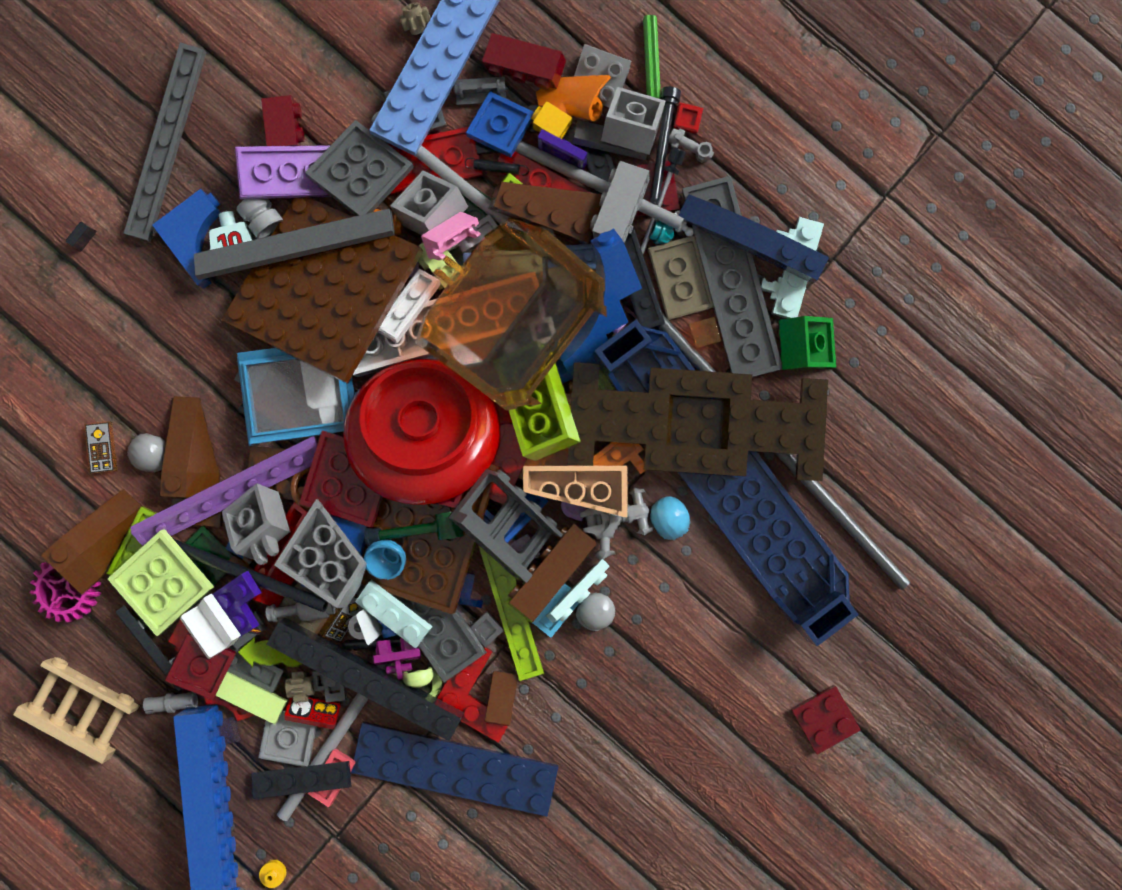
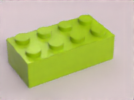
(545, 426)

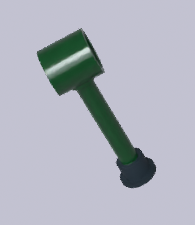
(442, 526)

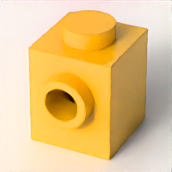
(551, 120)

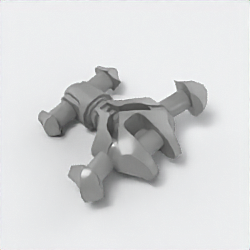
(603, 524)

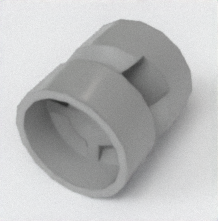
(261, 218)

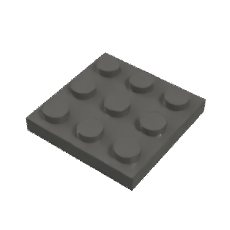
(359, 170)

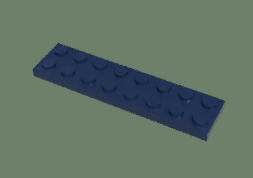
(455, 769)

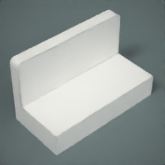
(210, 627)

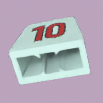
(229, 232)

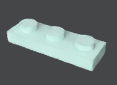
(578, 592)
(393, 614)

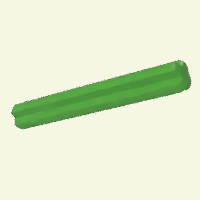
(651, 56)

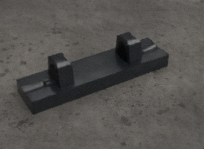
(138, 629)

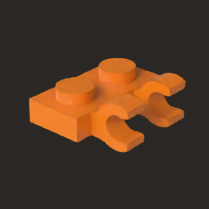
(619, 454)

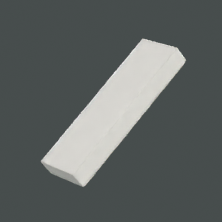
(409, 305)

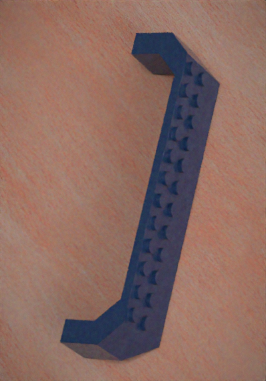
(748, 509)

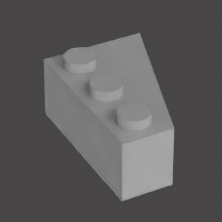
(621, 200)

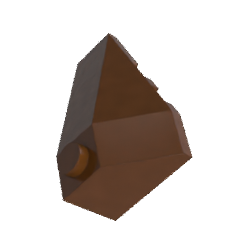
(188, 455)
(90, 545)

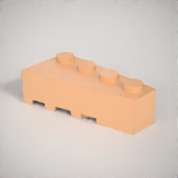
(586, 486)

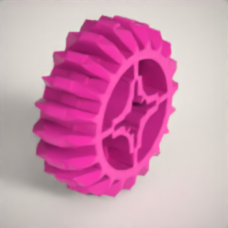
(53, 604)

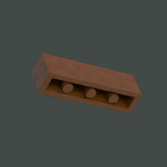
(552, 573)

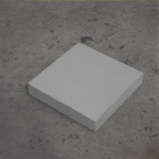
(287, 742)

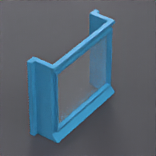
(289, 397)

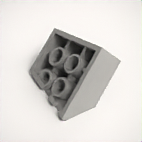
(323, 558)

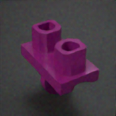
(385, 656)

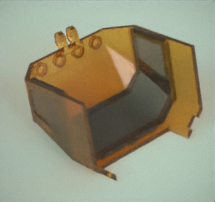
(511, 311)

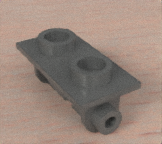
(476, 90)

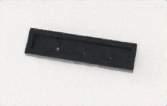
(301, 779)

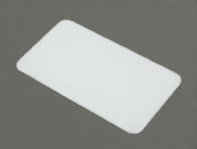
(370, 627)

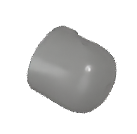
(595, 611)

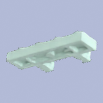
(790, 289)

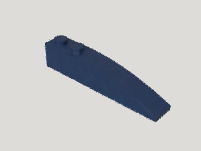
(754, 238)

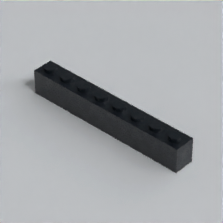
(365, 678)

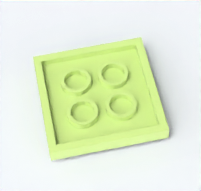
(160, 582)

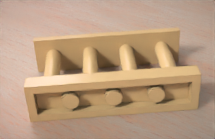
(55, 724)

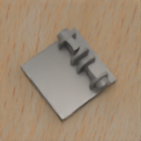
(598, 62)

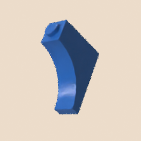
(186, 229)

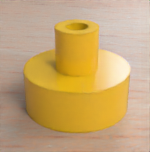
(272, 873)

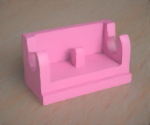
(449, 234)

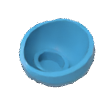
(385, 559)

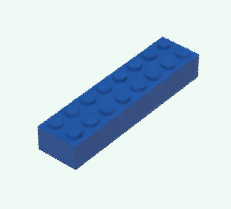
(205, 799)

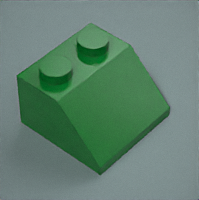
(807, 343)

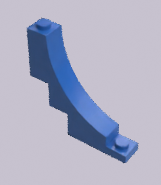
(620, 281)

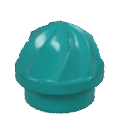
(661, 233)

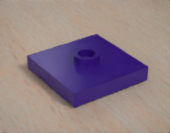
(562, 149)

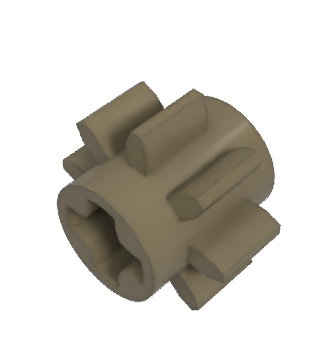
(414, 18)
(299, 687)

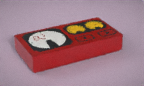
(314, 712)

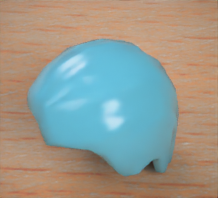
(670, 518)

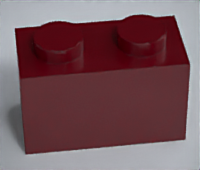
(282, 121)

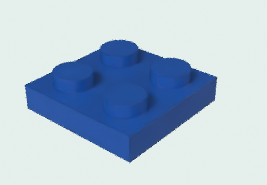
(500, 124)

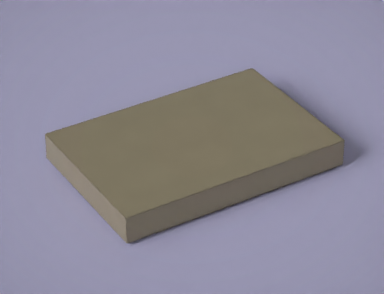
(680, 278)

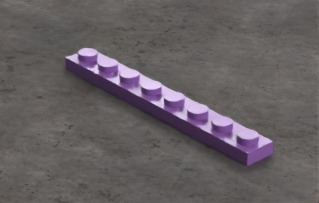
(226, 492)

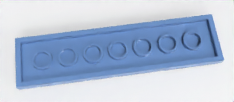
(431, 72)

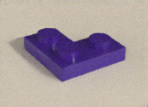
(234, 600)

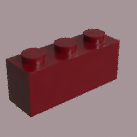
(524, 61)

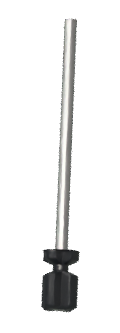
(675, 158)

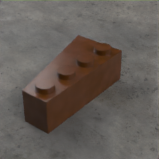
(556, 210)

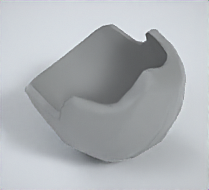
(147, 452)

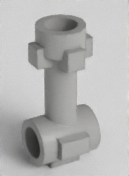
(703, 150)

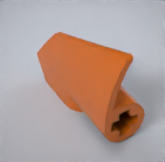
(576, 96)

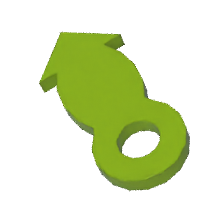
(265, 655)

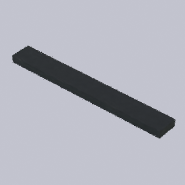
(644, 300)

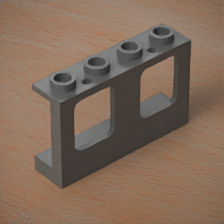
(491, 535)

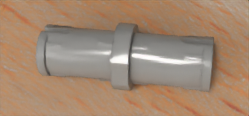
(170, 702)

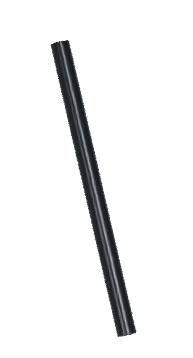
(260, 579)

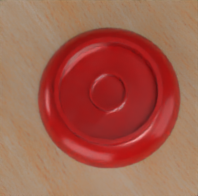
(420, 433)

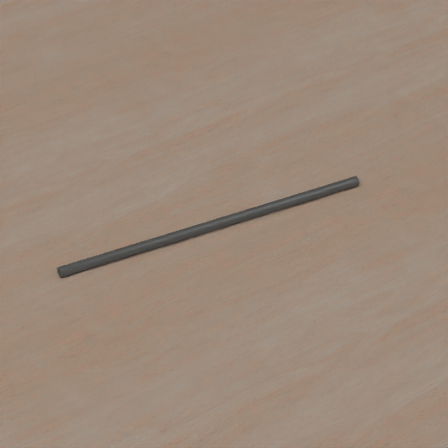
(813, 486)

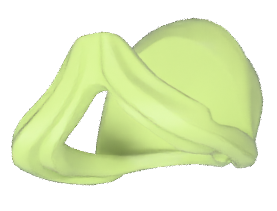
(423, 677)

